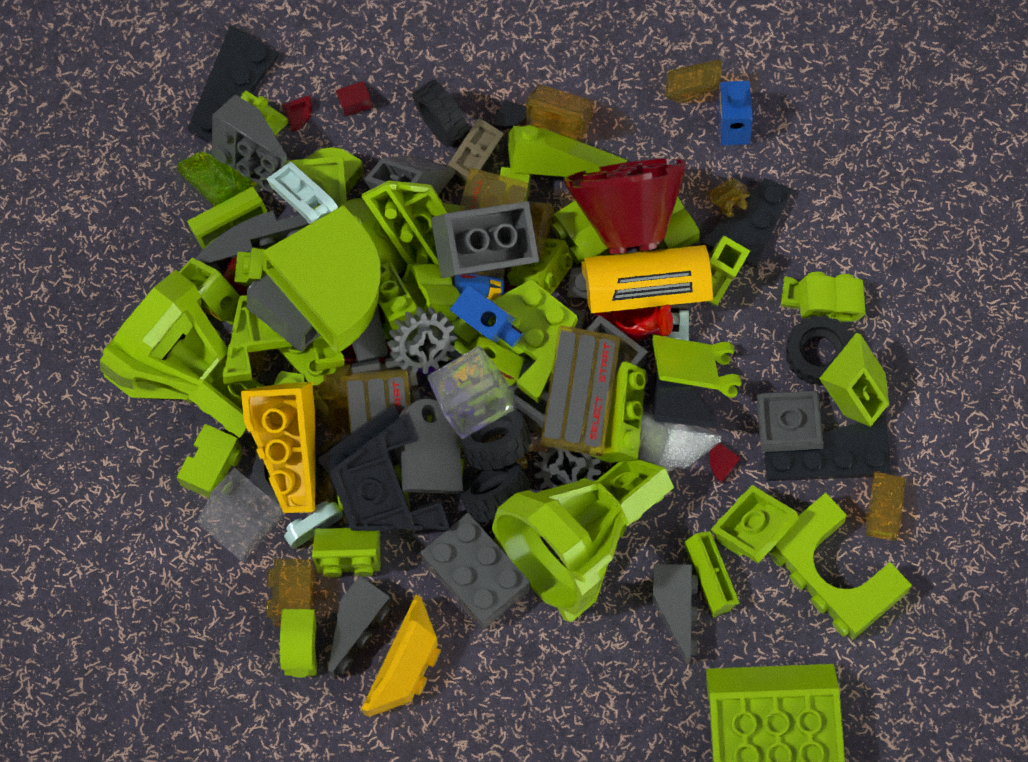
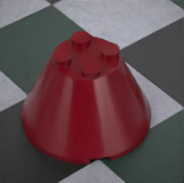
(629, 201)

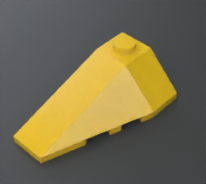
(284, 432)

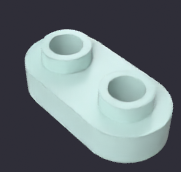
(303, 530)

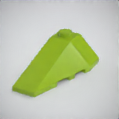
(551, 154)

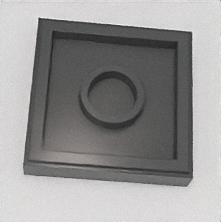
(789, 421)

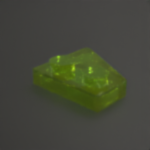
(212, 178)

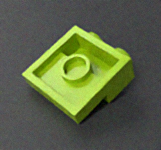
(754, 524)

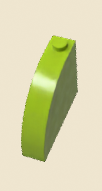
(329, 275)

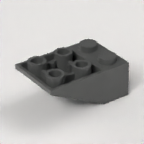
(246, 142)

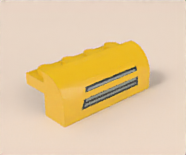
(648, 279)

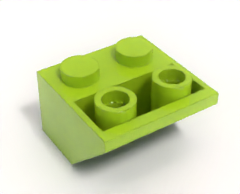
(857, 382)
(346, 551)

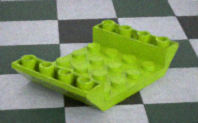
(775, 714)

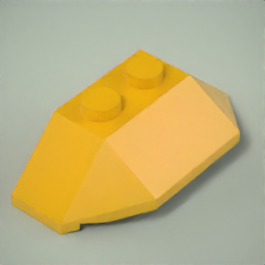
(405, 663)

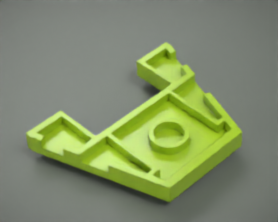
(538, 318)
(254, 335)

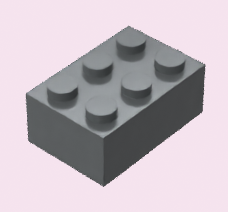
(484, 239)
(475, 571)

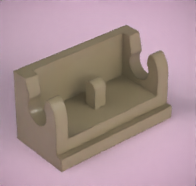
(475, 149)

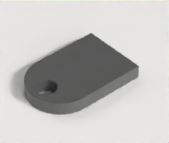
(434, 459)

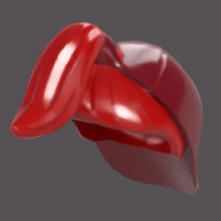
(641, 322)

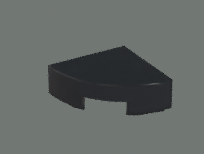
(510, 115)

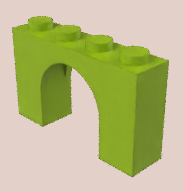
(850, 608)

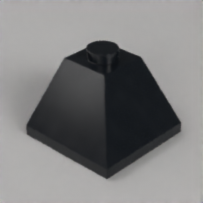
(680, 405)

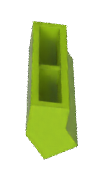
(225, 216)
(711, 573)

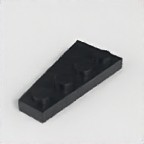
(237, 69)
(846, 453)

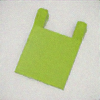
(694, 363)

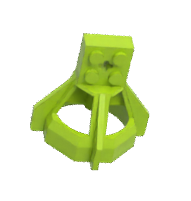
(192, 367)
(582, 527)

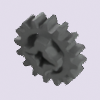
(419, 339)
(555, 472)

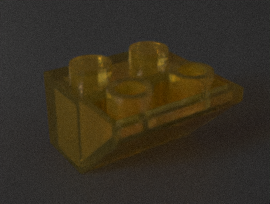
(559, 112)

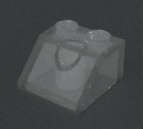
(674, 444)

